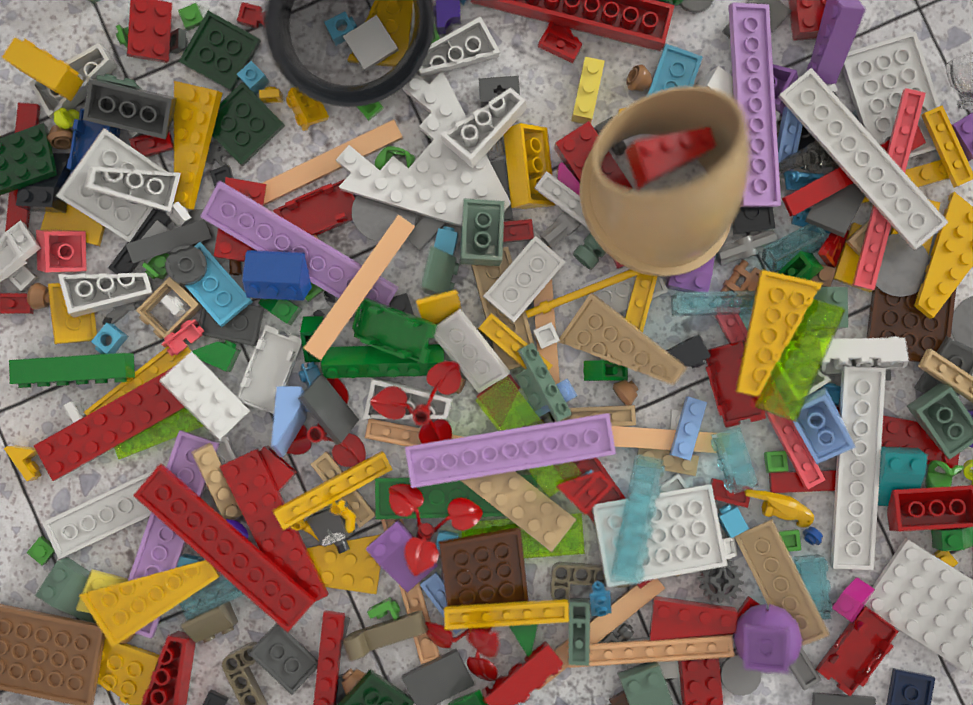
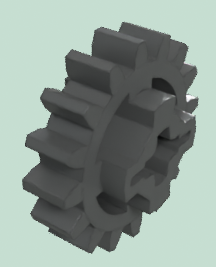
(720, 589)

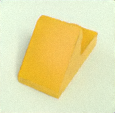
(22, 458)

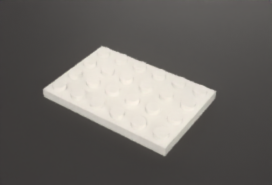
(876, 83)
(683, 535)
(927, 602)

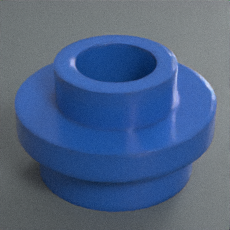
(812, 536)

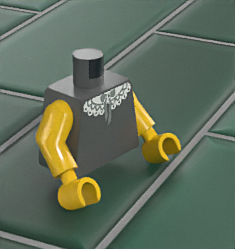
(330, 525)

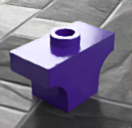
(447, 13)

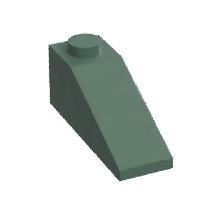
(579, 631)

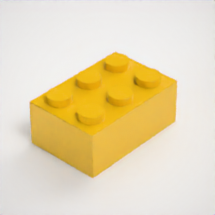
(43, 67)

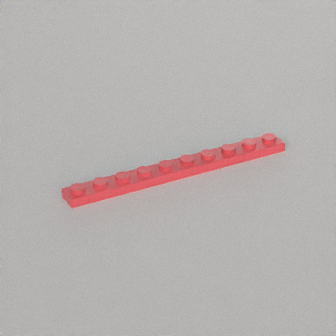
(878, 227)
(785, 429)

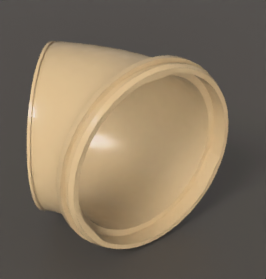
(678, 227)

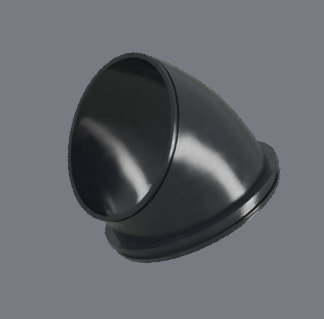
(280, 46)

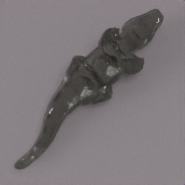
(811, 158)

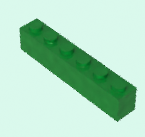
(373, 362)
(71, 368)

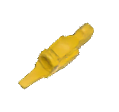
(783, 507)

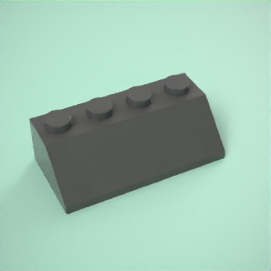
(129, 108)

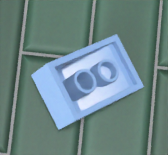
(288, 417)
(823, 427)

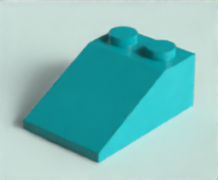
(900, 470)

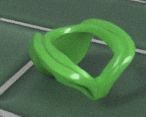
(386, 154)
(938, 479)

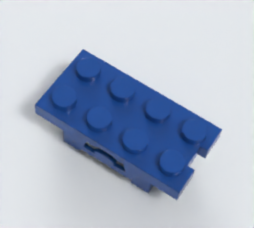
(86, 134)

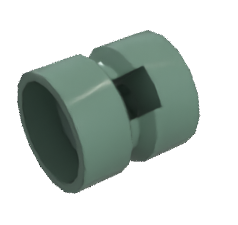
(589, 252)

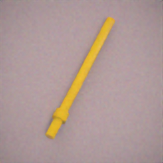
(546, 306)

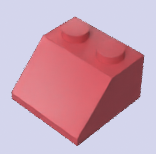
(61, 250)

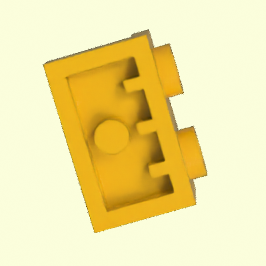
(306, 109)

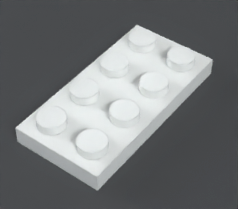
(524, 279)
(619, 294)
(470, 350)

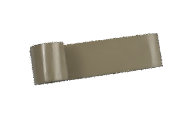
(570, 577)
(383, 634)
(243, 670)

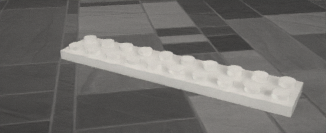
(862, 159)
(858, 469)
(108, 512)

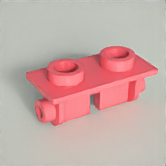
(176, 340)

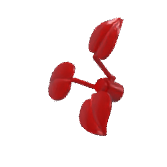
(391, 402)
(347, 453)
(419, 551)
(480, 638)

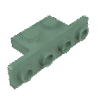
(539, 384)

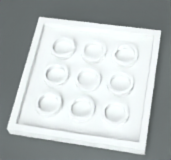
(113, 213)

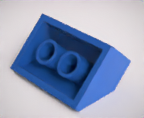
(276, 275)

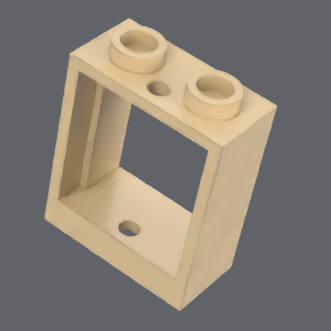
(155, 298)

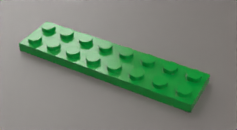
(436, 498)

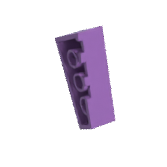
(835, 37)

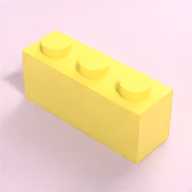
(587, 90)

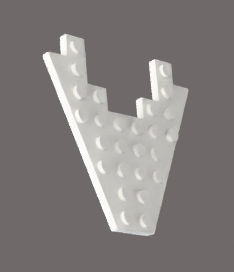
(438, 177)

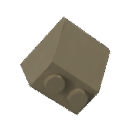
(210, 623)

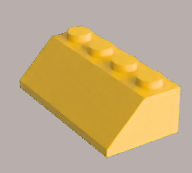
(527, 162)

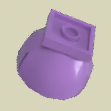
(767, 639)

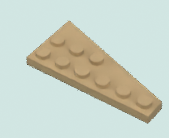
(613, 338)

